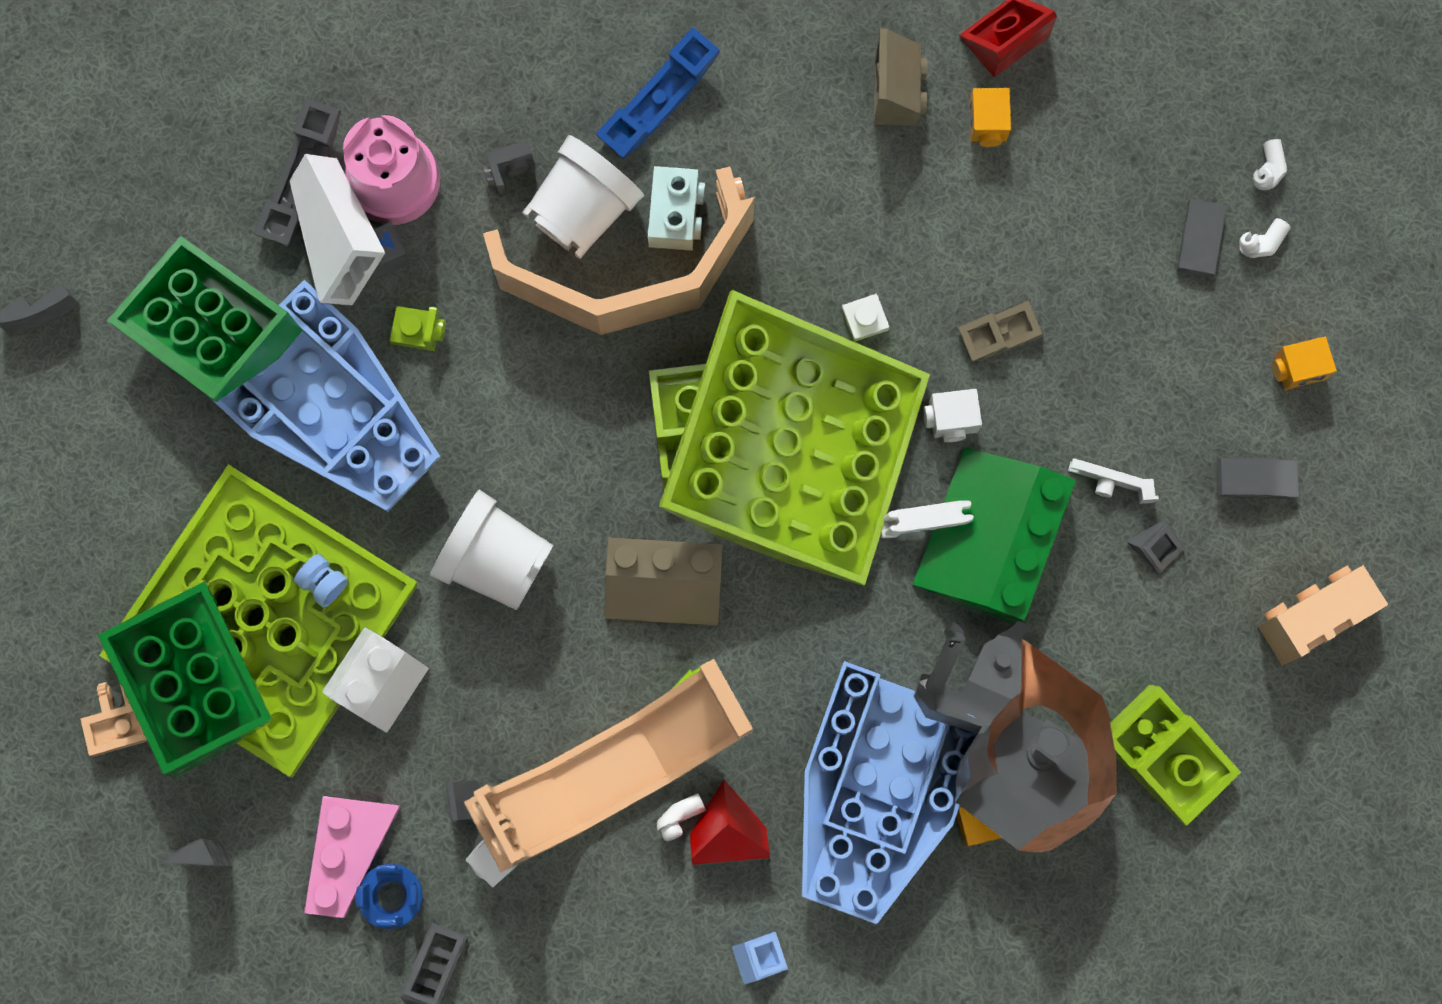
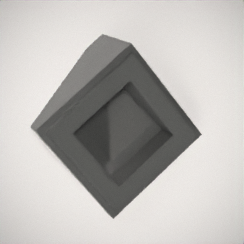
(1157, 546)

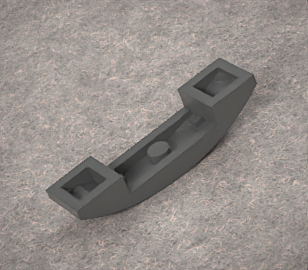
(314, 136)

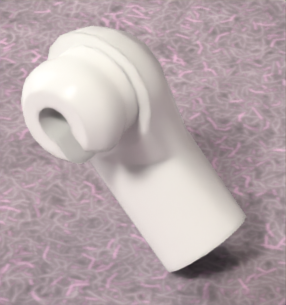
(1275, 167)
(1266, 244)
(679, 812)

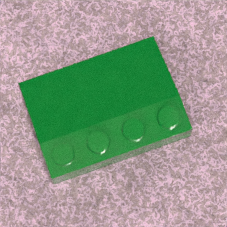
(204, 321)
(1004, 549)
(185, 680)

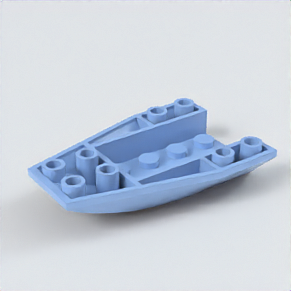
(334, 407)

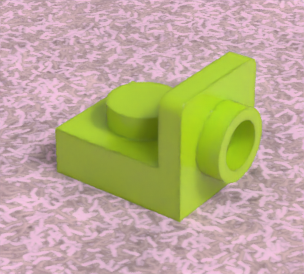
(417, 328)

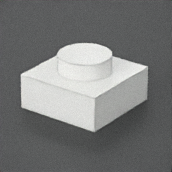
(865, 317)

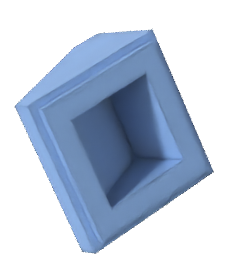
(759, 958)

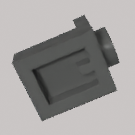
(509, 159)

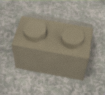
(898, 80)

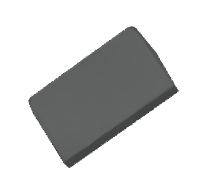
(201, 852)

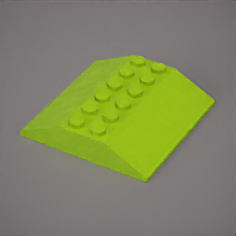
(794, 441)

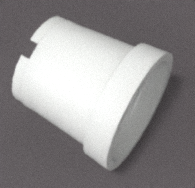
(581, 197)
(491, 553)

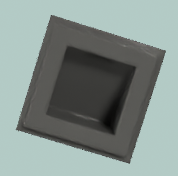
(457, 794)

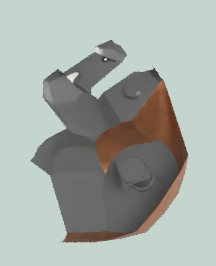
(1022, 772)

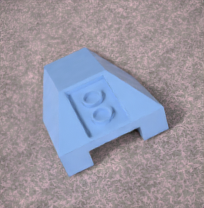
(875, 794)

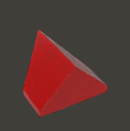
(728, 831)

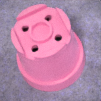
(413, 178)

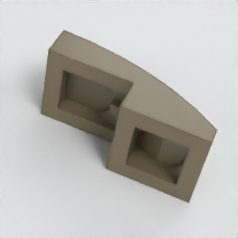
(1000, 332)

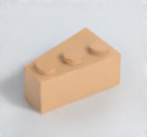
(1321, 613)

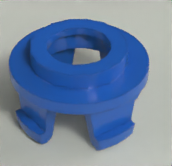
(367, 896)

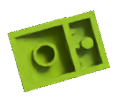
(672, 399)
(1170, 754)

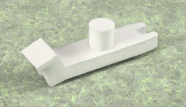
(1109, 478)
(925, 518)

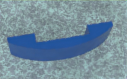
(661, 95)

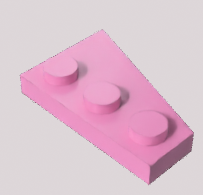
(343, 852)

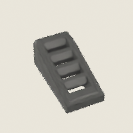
(441, 989)

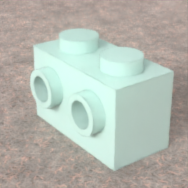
(673, 208)

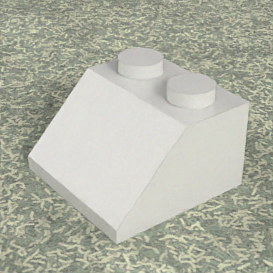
(375, 680)

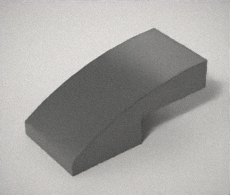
(25, 315)
(1257, 478)

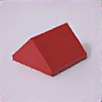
(1009, 33)

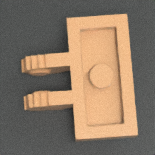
(113, 727)

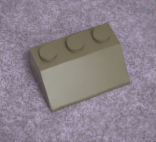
(663, 581)

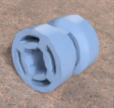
(321, 580)

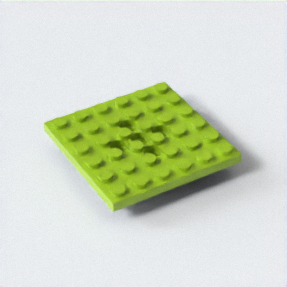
(242, 543)

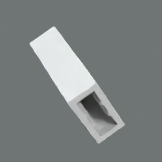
(334, 230)

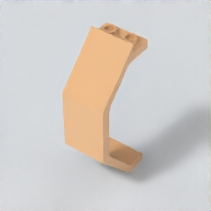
(644, 303)
(609, 769)

